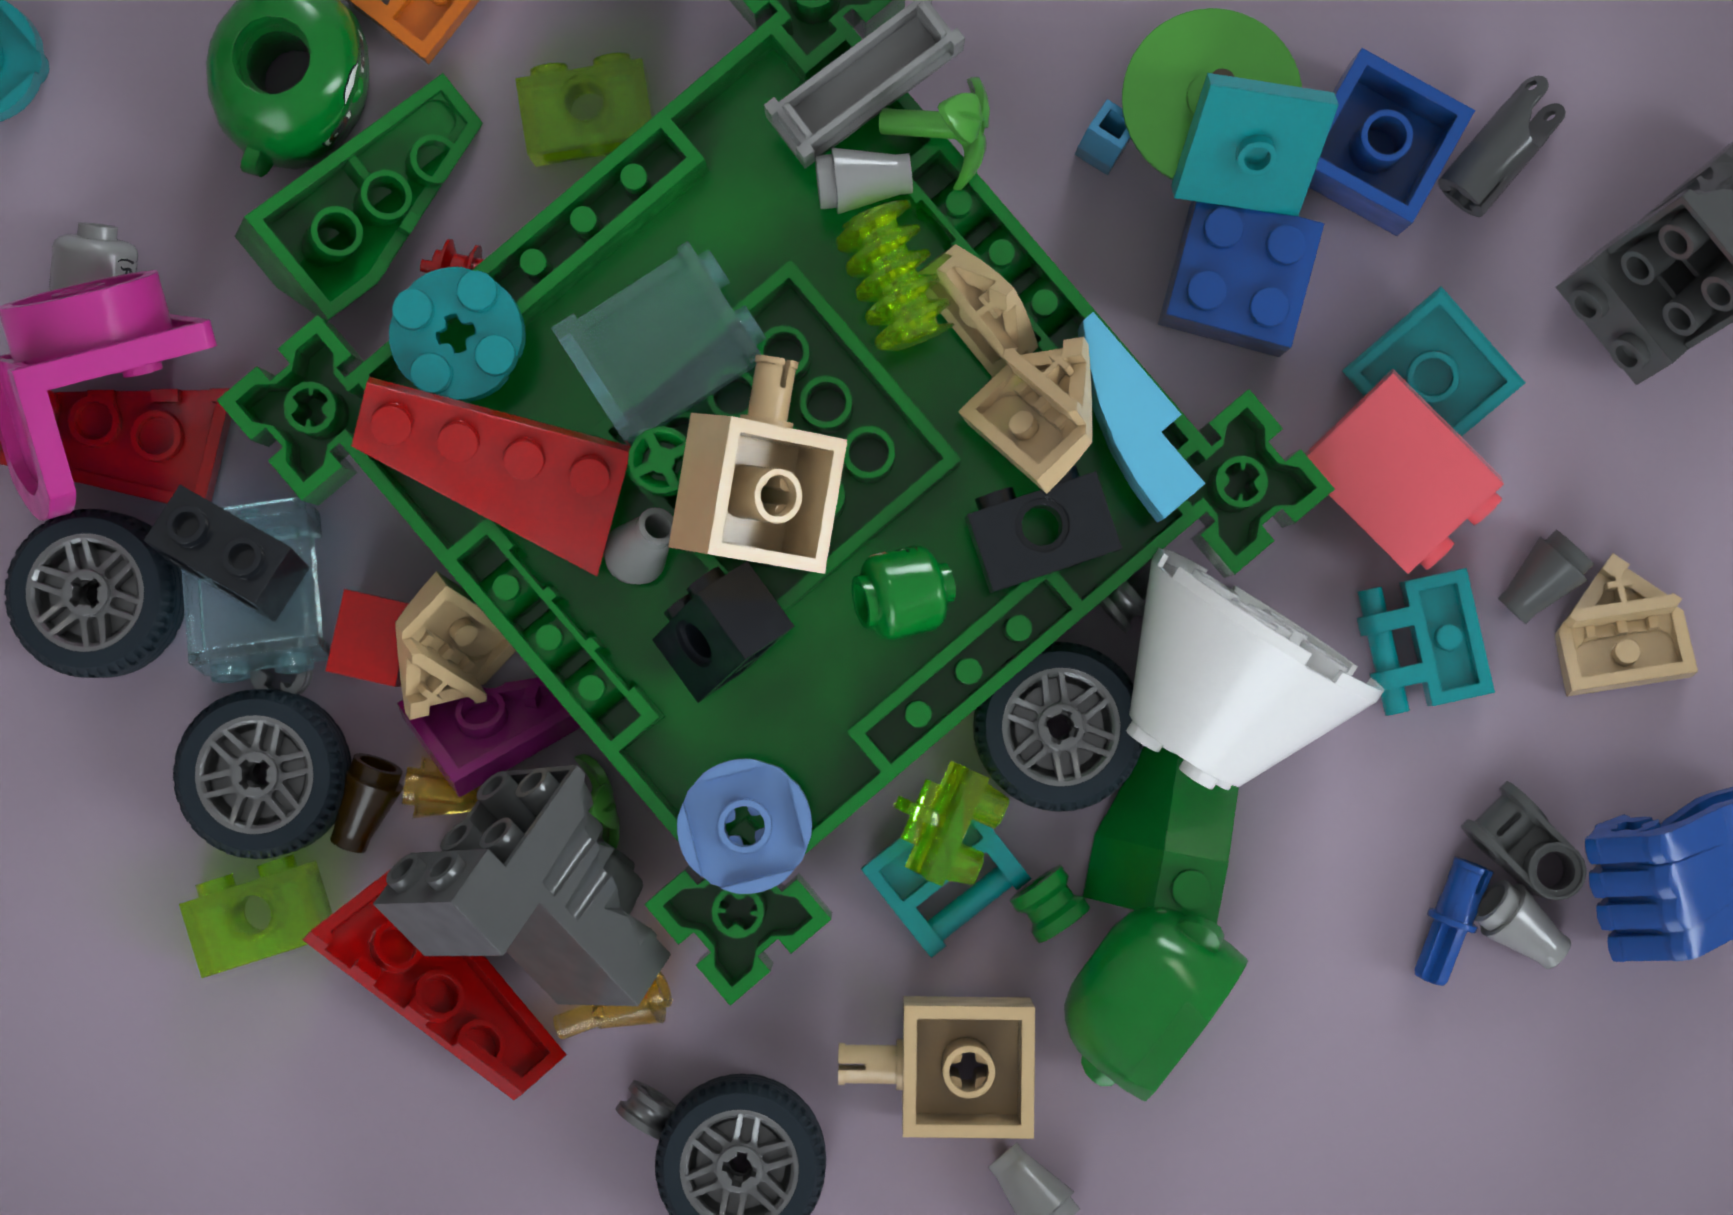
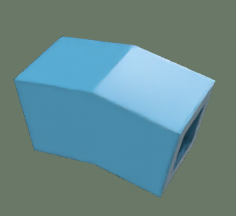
(1104, 138)

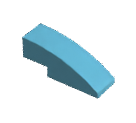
(1132, 420)

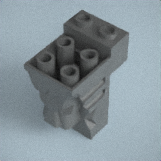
(1663, 277)
(533, 883)

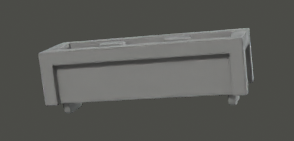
(864, 81)

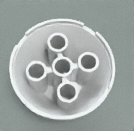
(1232, 678)

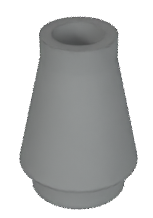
(860, 178)
(639, 547)
(1518, 922)
(1031, 1186)

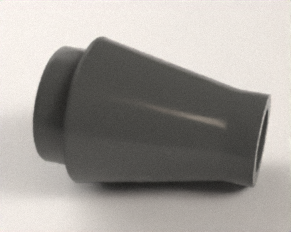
(1545, 576)

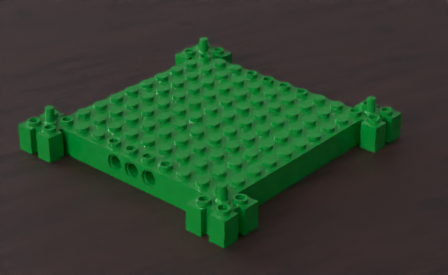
(830, 695)

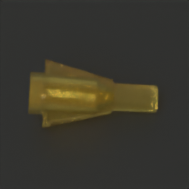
(431, 792)
(586, 1017)

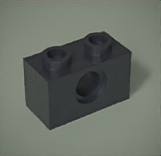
(1011, 559)
(720, 629)

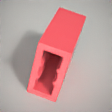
(1405, 473)

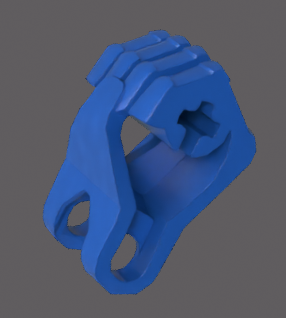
(1665, 882)

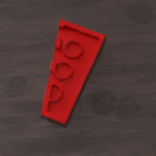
(143, 439)
(510, 469)
(449, 998)

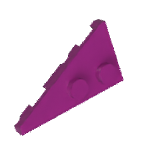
(492, 736)

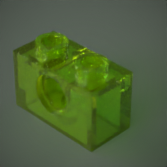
(547, 101)
(218, 921)

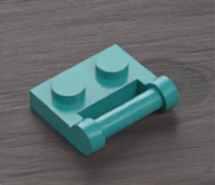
(907, 889)

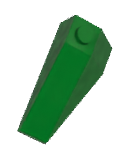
(350, 214)
(1163, 841)

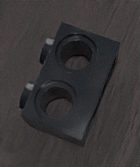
(227, 553)

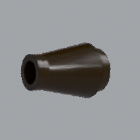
(367, 798)

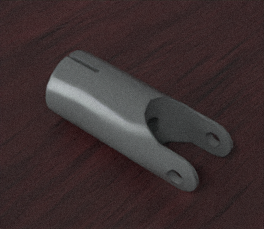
(1501, 149)

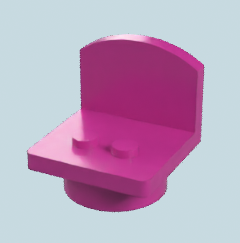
(70, 339)

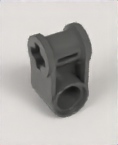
(1518, 836)

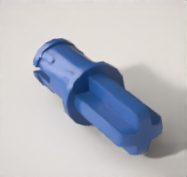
(1452, 920)

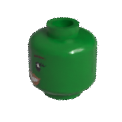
(903, 592)

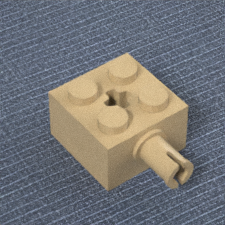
(758, 484)
(934, 1097)

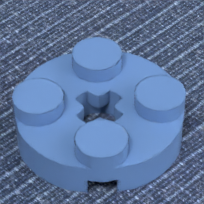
(724, 858)

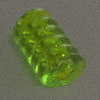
(892, 277)

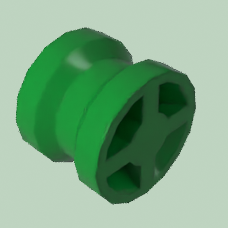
(657, 452)
(1049, 904)

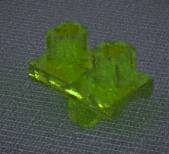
(942, 819)

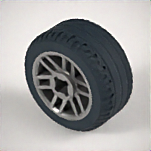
(54, 592)
(1063, 770)
(220, 772)
(747, 1117)

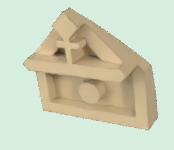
(982, 307)
(1038, 410)
(1623, 635)
(446, 647)

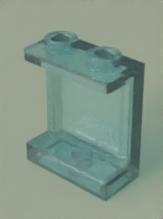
(662, 343)
(232, 639)

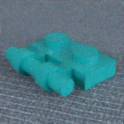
(1444, 638)

